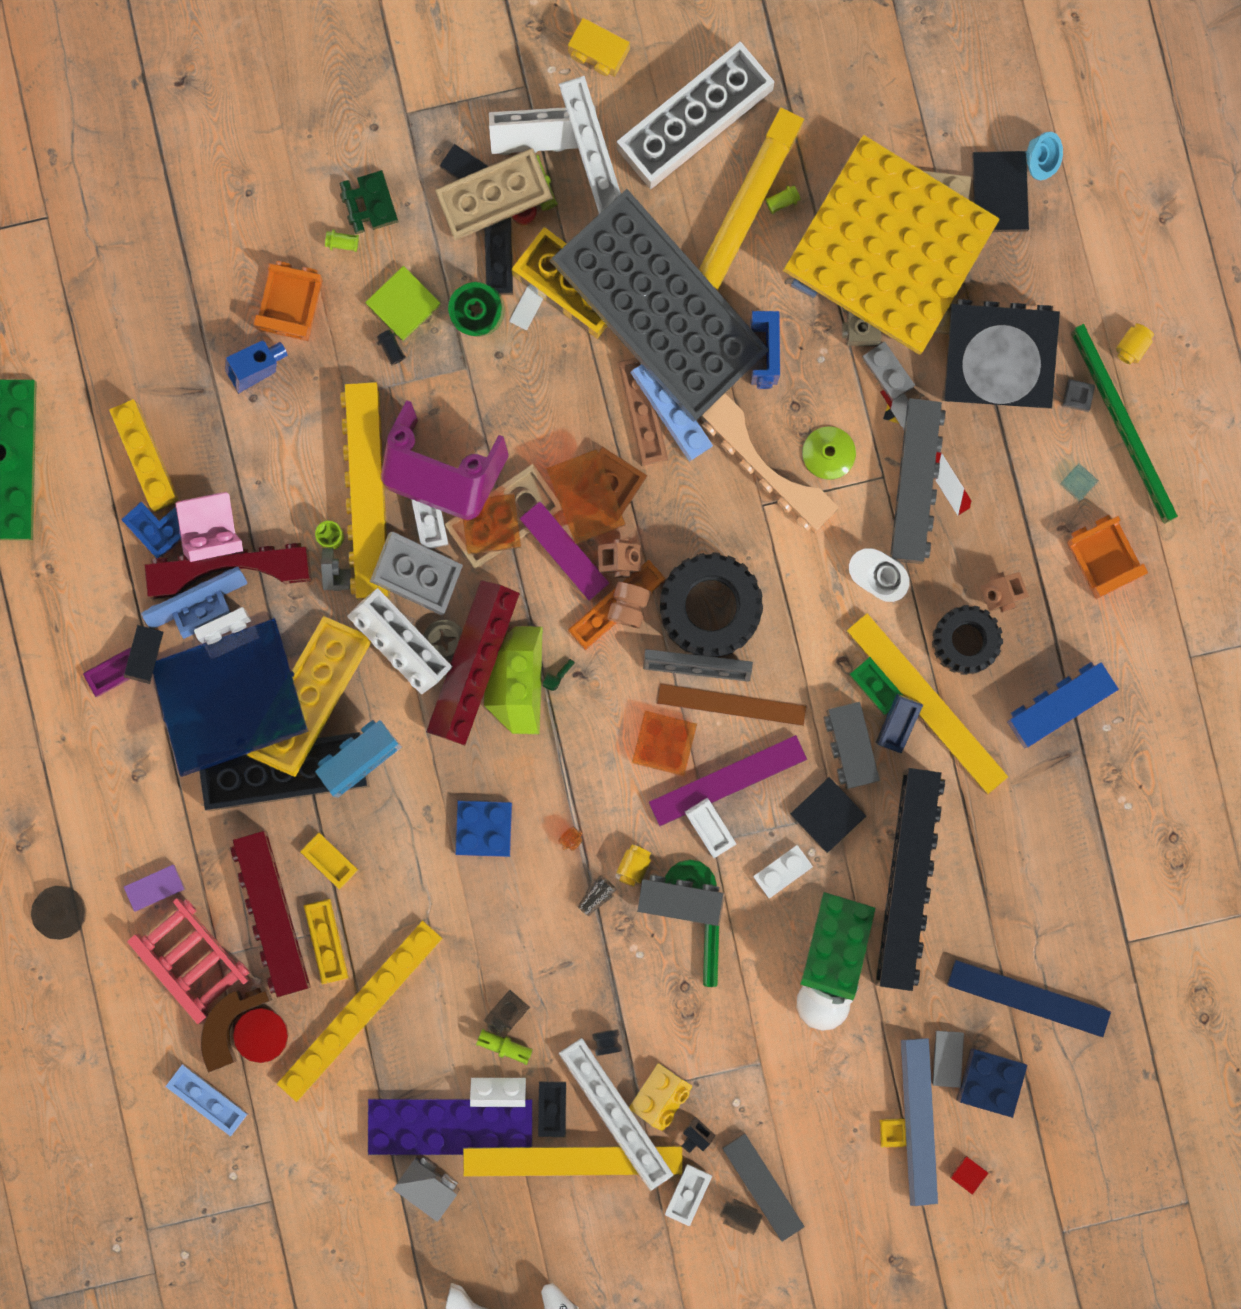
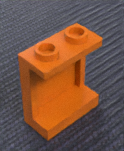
(289, 301)
(1105, 556)

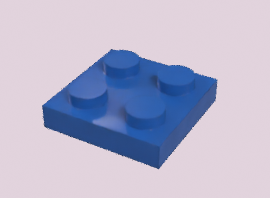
(483, 828)

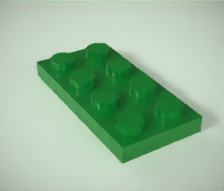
(838, 946)

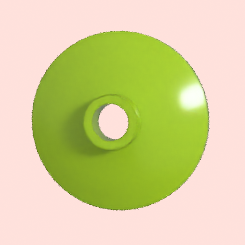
(829, 466)

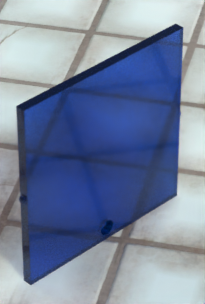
(228, 697)

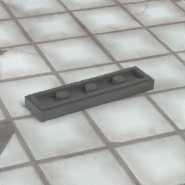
(697, 665)
(763, 1187)

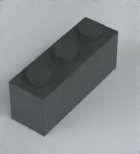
(851, 745)
(681, 900)

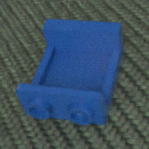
(770, 323)

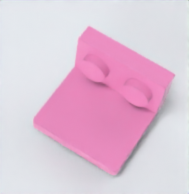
(207, 527)

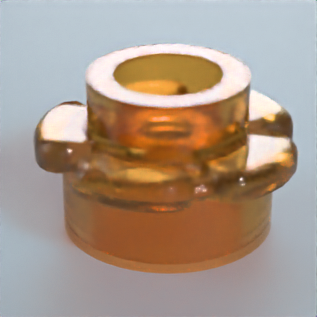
(571, 839)

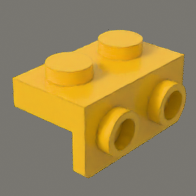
(660, 1097)

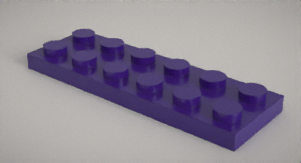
(444, 1126)

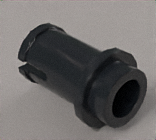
(391, 347)

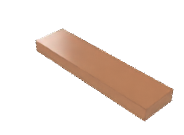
(643, 417)

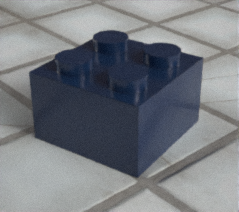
(992, 1082)

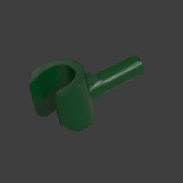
(552, 682)

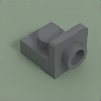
(332, 576)

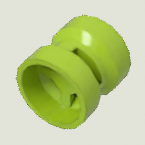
(326, 532)

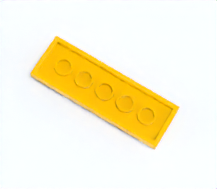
(319, 681)

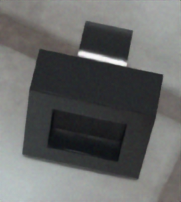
(697, 1135)

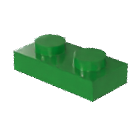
(875, 685)

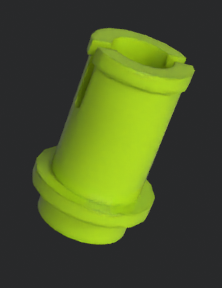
(783, 199)
(341, 241)

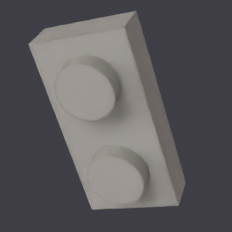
(888, 371)

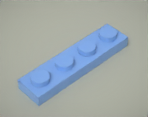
(684, 431)

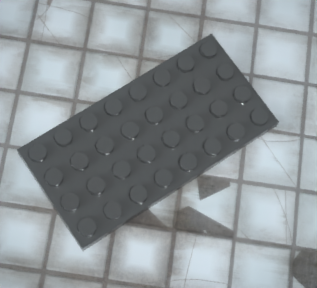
(659, 305)

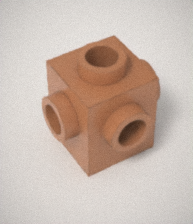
(619, 558)
(1004, 591)

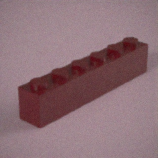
(473, 662)
(271, 914)

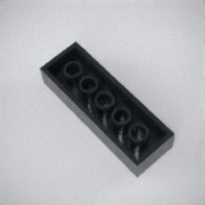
(251, 782)

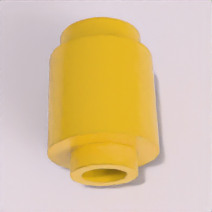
(1134, 344)
(633, 865)

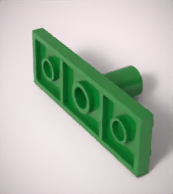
(18, 466)

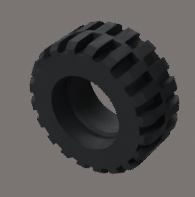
(719, 569)

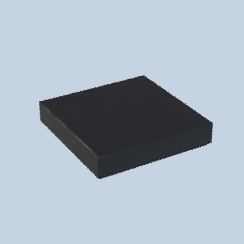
(828, 815)

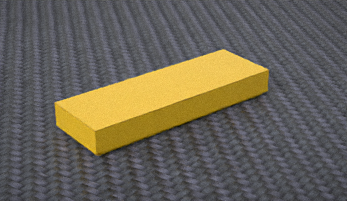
(326, 941)

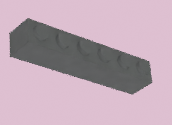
(916, 481)

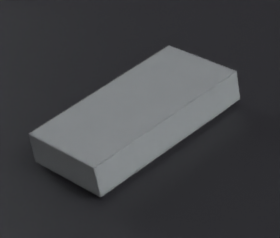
(948, 1059)

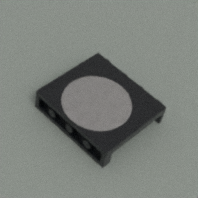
(1001, 354)

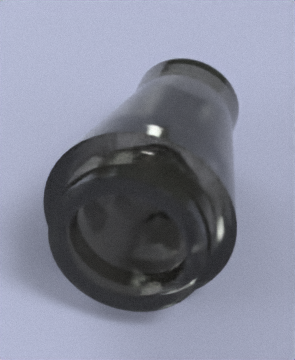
(598, 893)

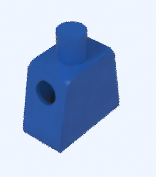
(246, 371)

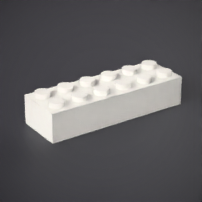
(695, 115)

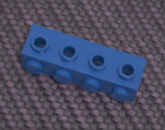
(1062, 705)

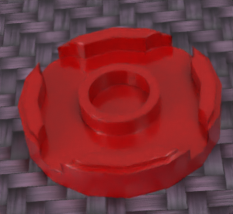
(261, 1035)

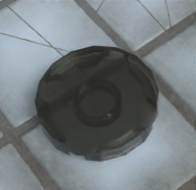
(58, 912)

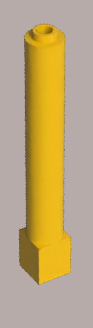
(751, 196)

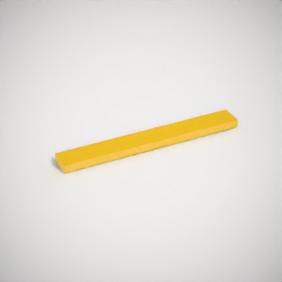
(934, 710)
(558, 1161)

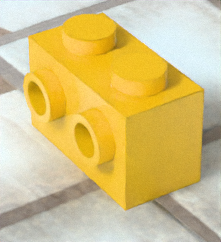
(598, 48)

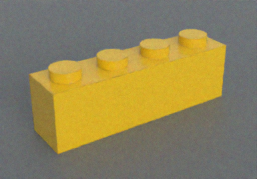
(144, 455)

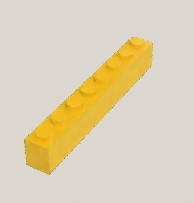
(365, 484)

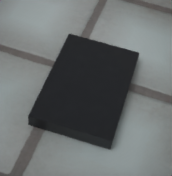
(1002, 188)

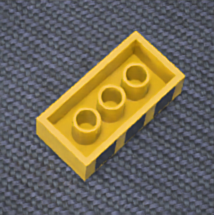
(545, 280)

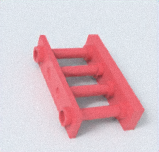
(162, 965)

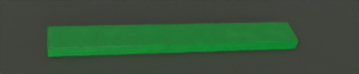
(1123, 424)

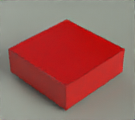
(969, 1175)

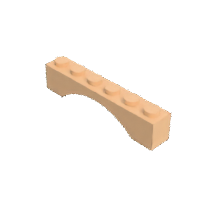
(808, 503)

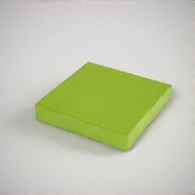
(403, 303)

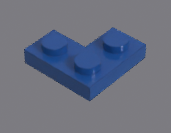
(154, 534)

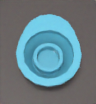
(1044, 155)

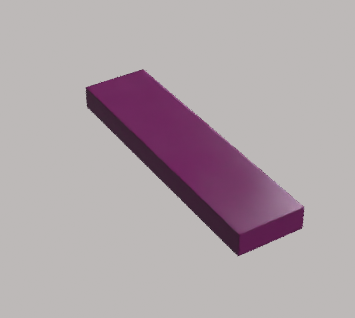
(563, 550)

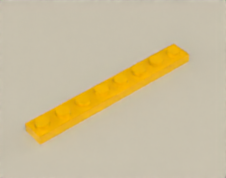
(359, 1011)

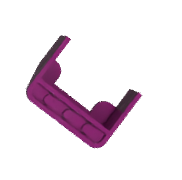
(434, 483)

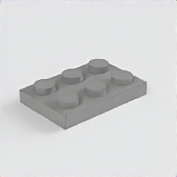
(416, 573)

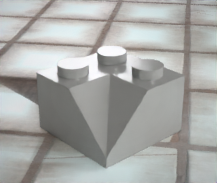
(427, 1188)

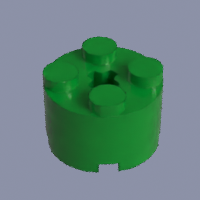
(462, 315)

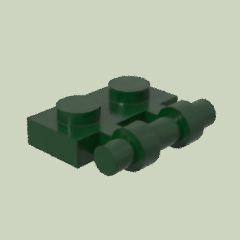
(376, 198)

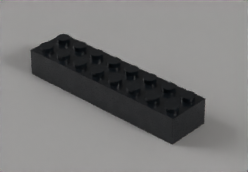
(909, 878)

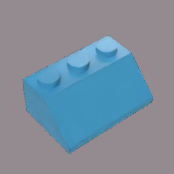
(357, 758)

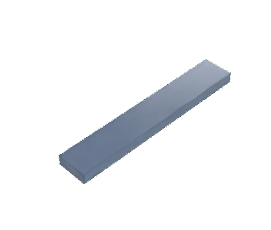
(919, 1122)

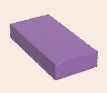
(154, 888)

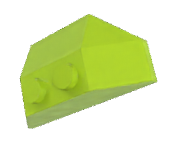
(515, 681)

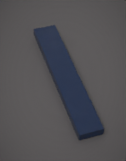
(1029, 998)

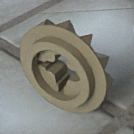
(450, 629)

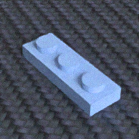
(206, 1100)

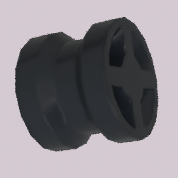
(607, 1042)

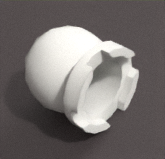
(822, 1009)

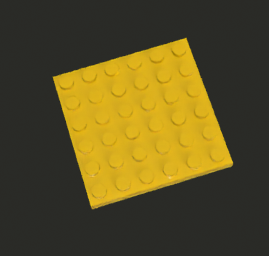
(891, 244)

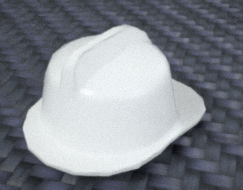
(879, 574)

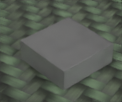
(1078, 395)

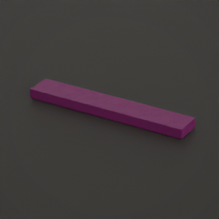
(728, 780)

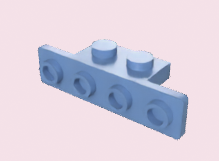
(197, 605)

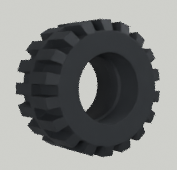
(983, 623)

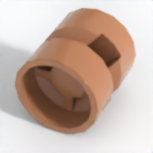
(628, 605)

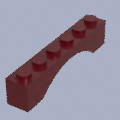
(169, 578)

